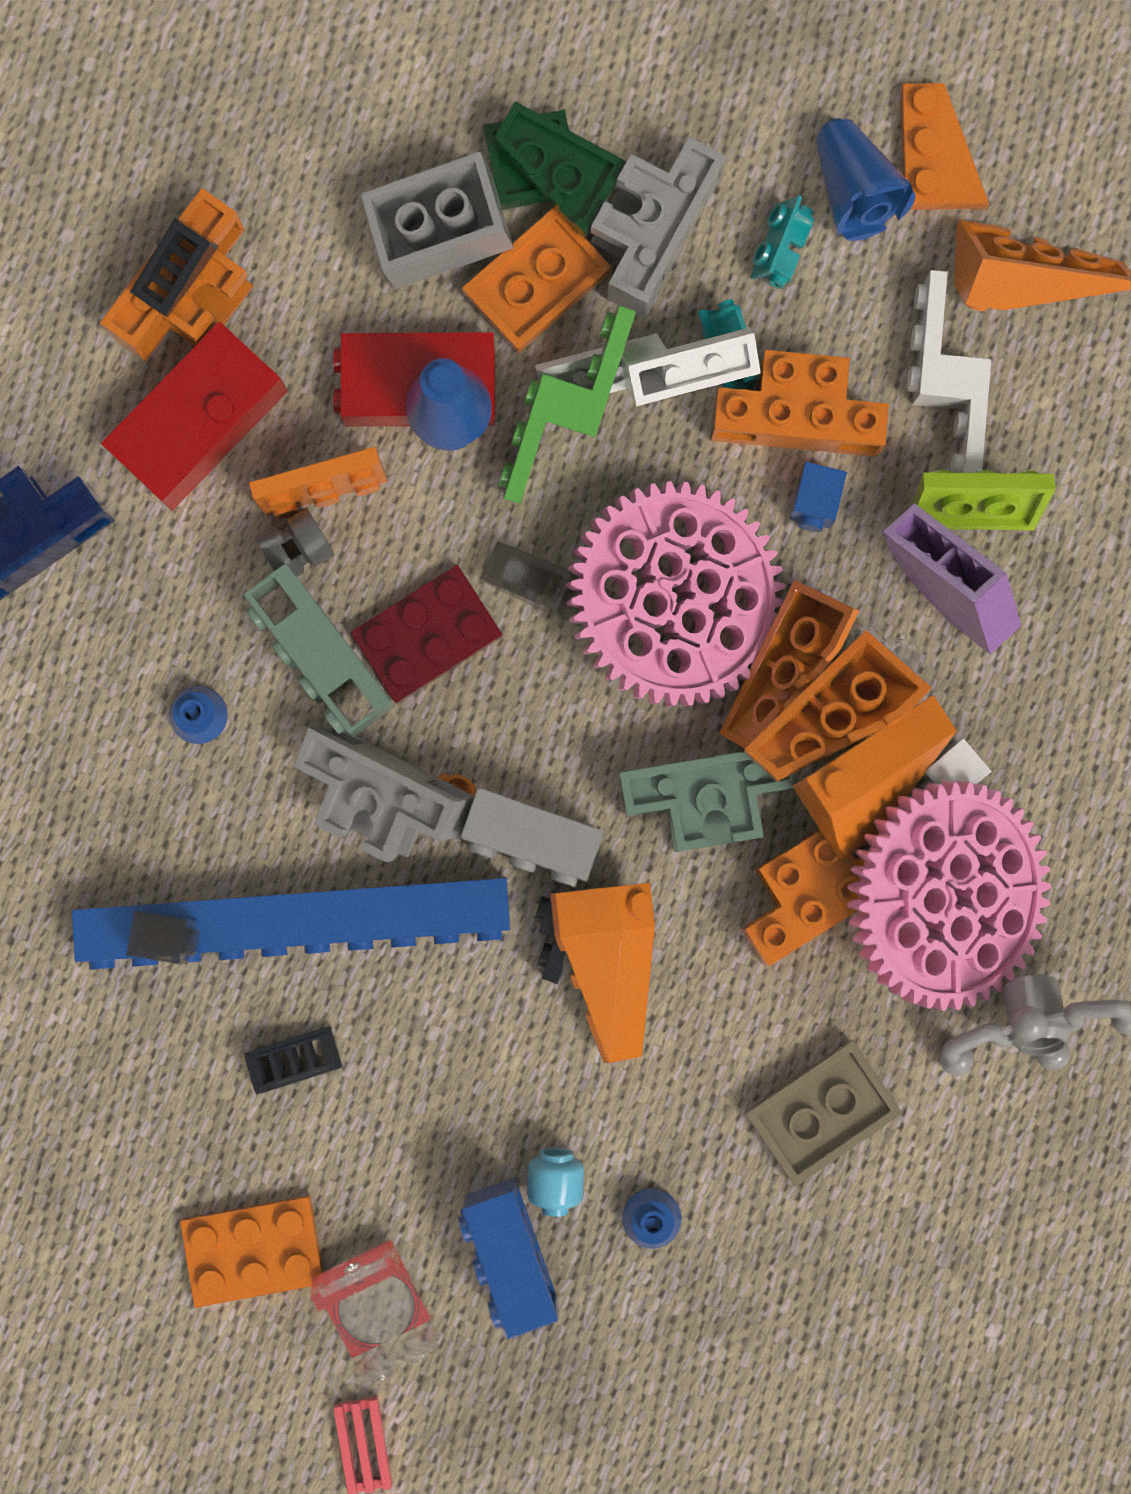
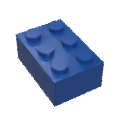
(509, 1259)

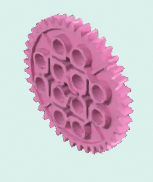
(649, 527)
(987, 928)

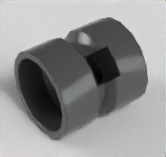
(307, 537)

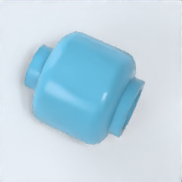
(555, 1181)

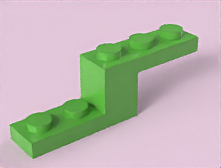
(567, 402)

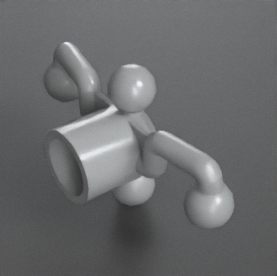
(1036, 1024)

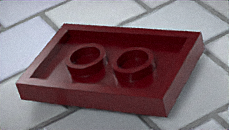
(427, 634)

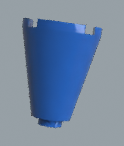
(860, 181)
(448, 405)

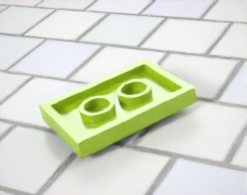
(985, 499)

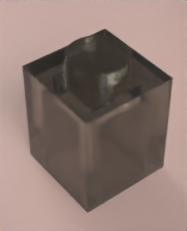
(162, 937)

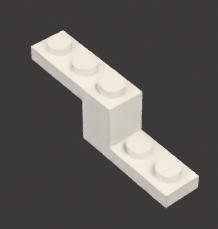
(660, 373)
(948, 379)

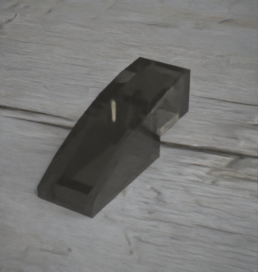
(532, 581)

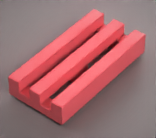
(368, 1483)

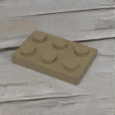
(823, 1112)

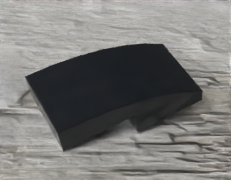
(551, 957)

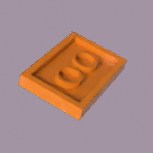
(536, 280)
(319, 483)
(251, 1251)

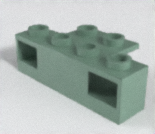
(316, 647)
(705, 798)

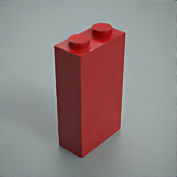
(383, 366)

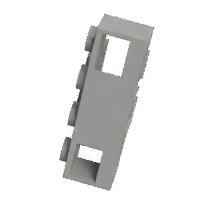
(653, 220)
(379, 794)

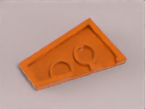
(936, 151)

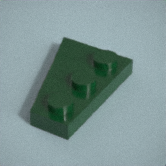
(560, 164)

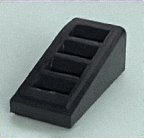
(171, 244)
(257, 1071)

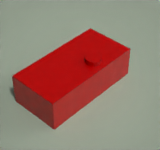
(195, 416)

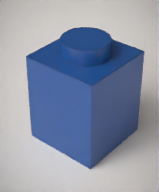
(817, 497)

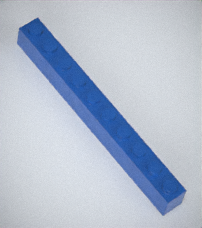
(308, 921)

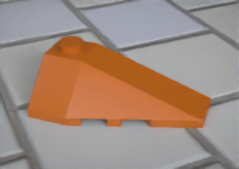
(1012, 274)
(794, 653)
(847, 702)
(873, 774)
(610, 951)

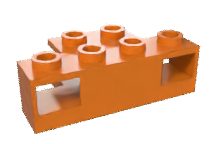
(209, 299)
(801, 407)
(809, 897)

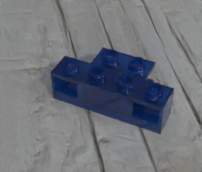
(43, 528)

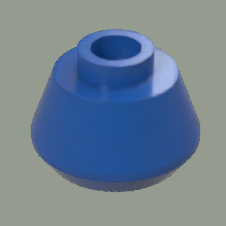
(201, 727)
(638, 1223)

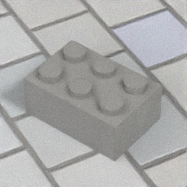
(437, 220)
(531, 837)

